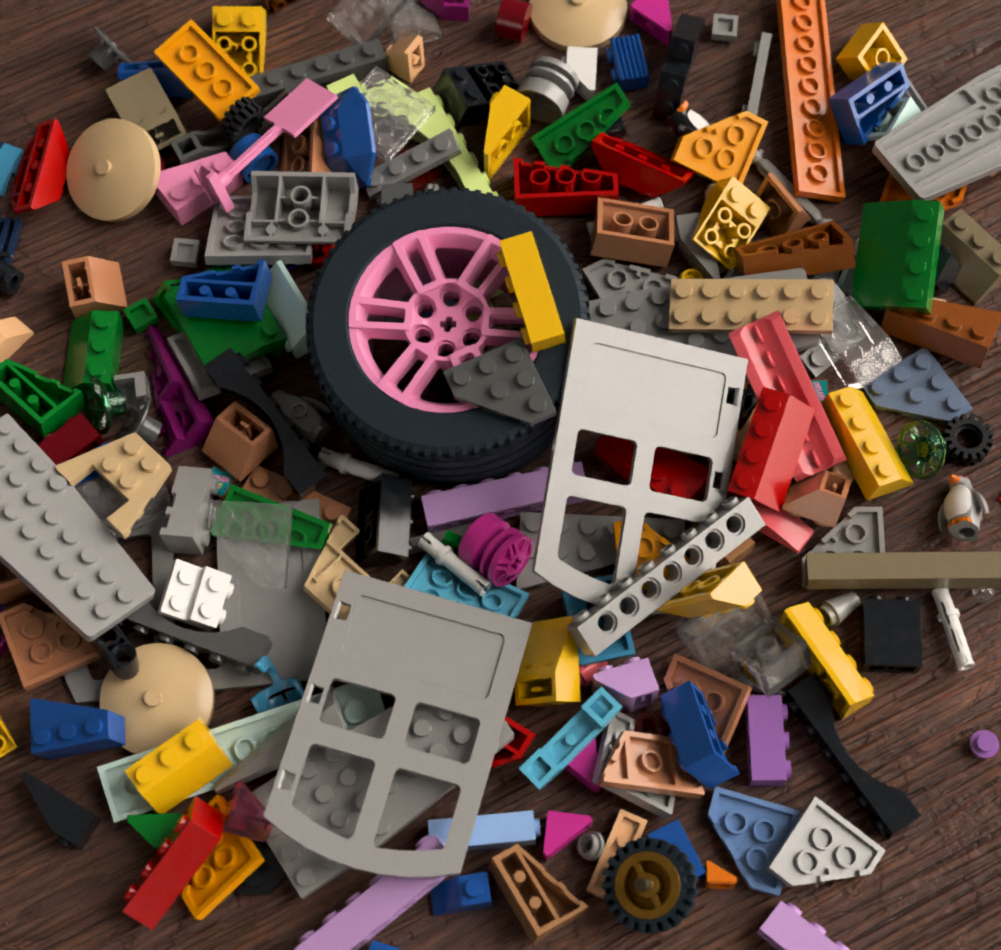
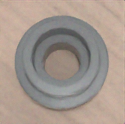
(590, 845)

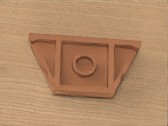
(648, 765)

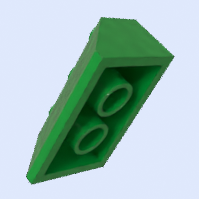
(94, 349)

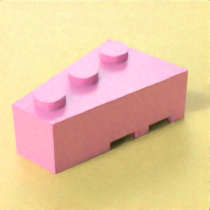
(183, 192)

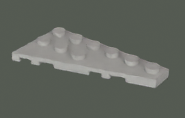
(586, 542)

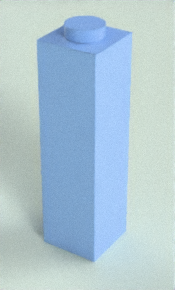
(494, 830)

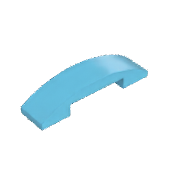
(571, 739)

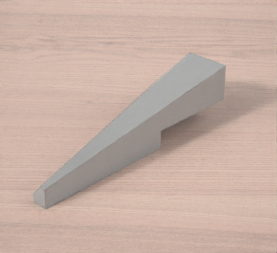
(270, 753)

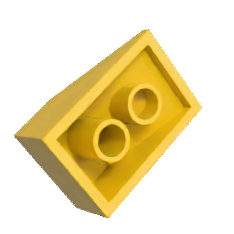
(506, 126)

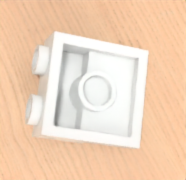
(196, 595)

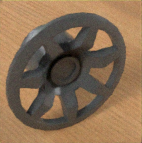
(106, 53)
(143, 425)

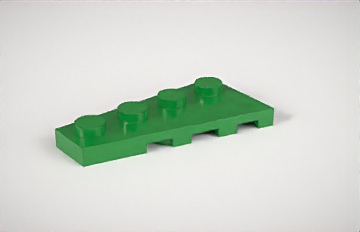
(572, 134)
(305, 529)

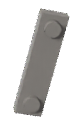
(761, 52)

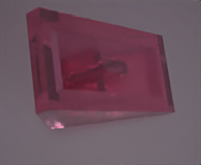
(245, 815)

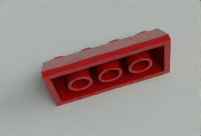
(771, 449)

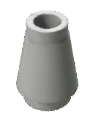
(838, 608)

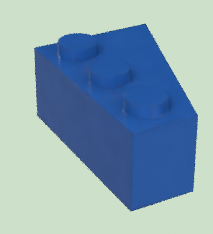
(867, 99)
(226, 294)
(72, 729)
(695, 735)

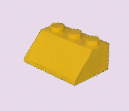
(715, 592)
(179, 767)

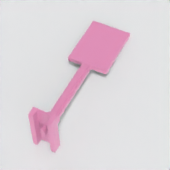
(289, 116)

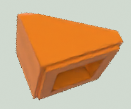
(718, 878)

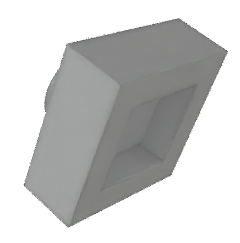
(724, 27)
(185, 252)

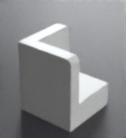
(133, 386)

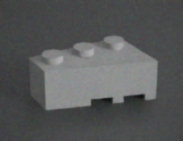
(189, 511)

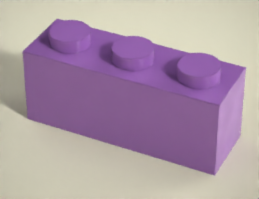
(766, 741)

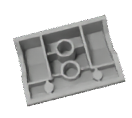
(300, 207)

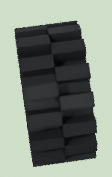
(242, 119)
(971, 426)

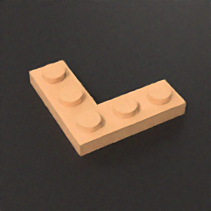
(625, 829)

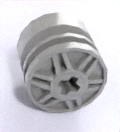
(549, 87)

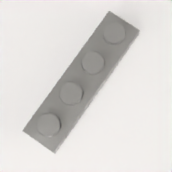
(414, 162)

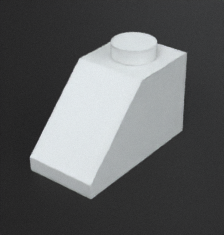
(583, 62)

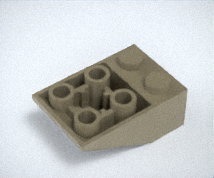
(146, 105)

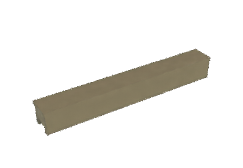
(903, 570)

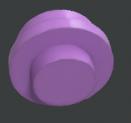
(984, 744)

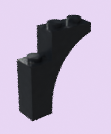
(678, 64)

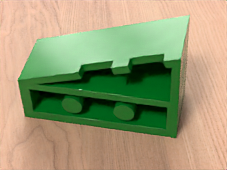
(37, 400)

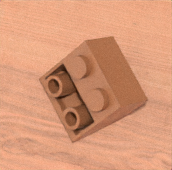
(94, 285)
(239, 441)
(818, 498)

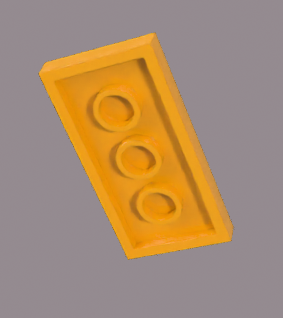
(205, 69)

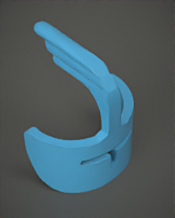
(261, 701)

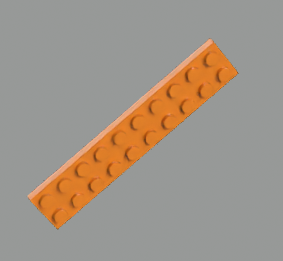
(807, 87)

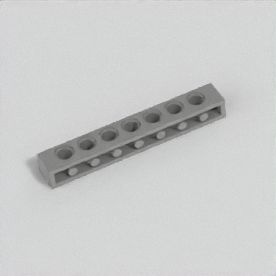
(744, 523)

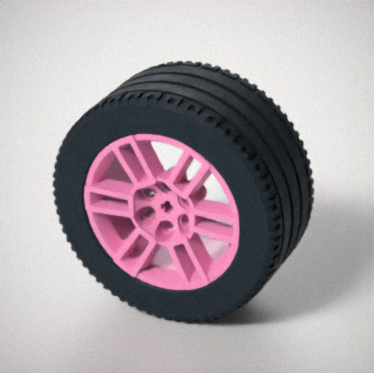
(397, 253)

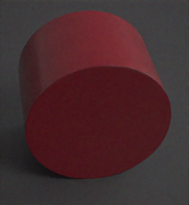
(513, 20)

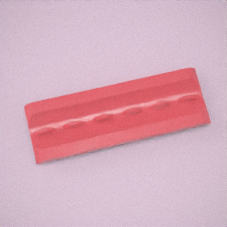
(777, 365)

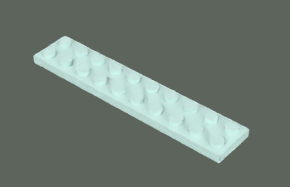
(237, 741)

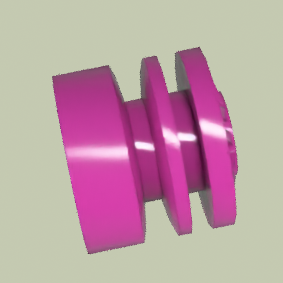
(495, 549)

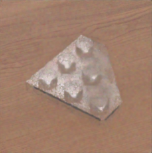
(395, 111)
(255, 538)

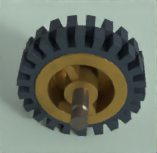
(650, 885)

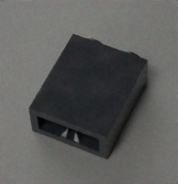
(890, 635)

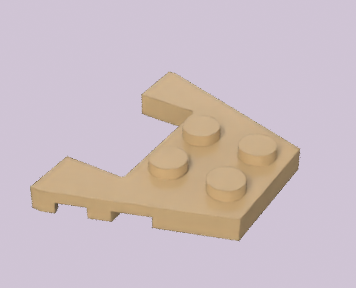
(129, 468)
(330, 566)

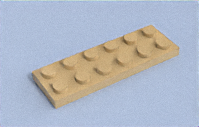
(733, 303)

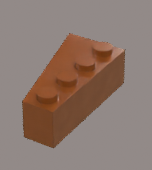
(813, 248)
(950, 330)

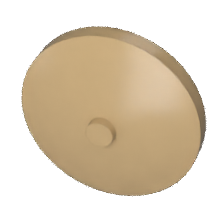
(578, 22)
(113, 170)
(162, 697)

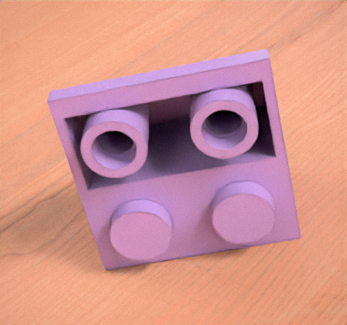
(629, 684)

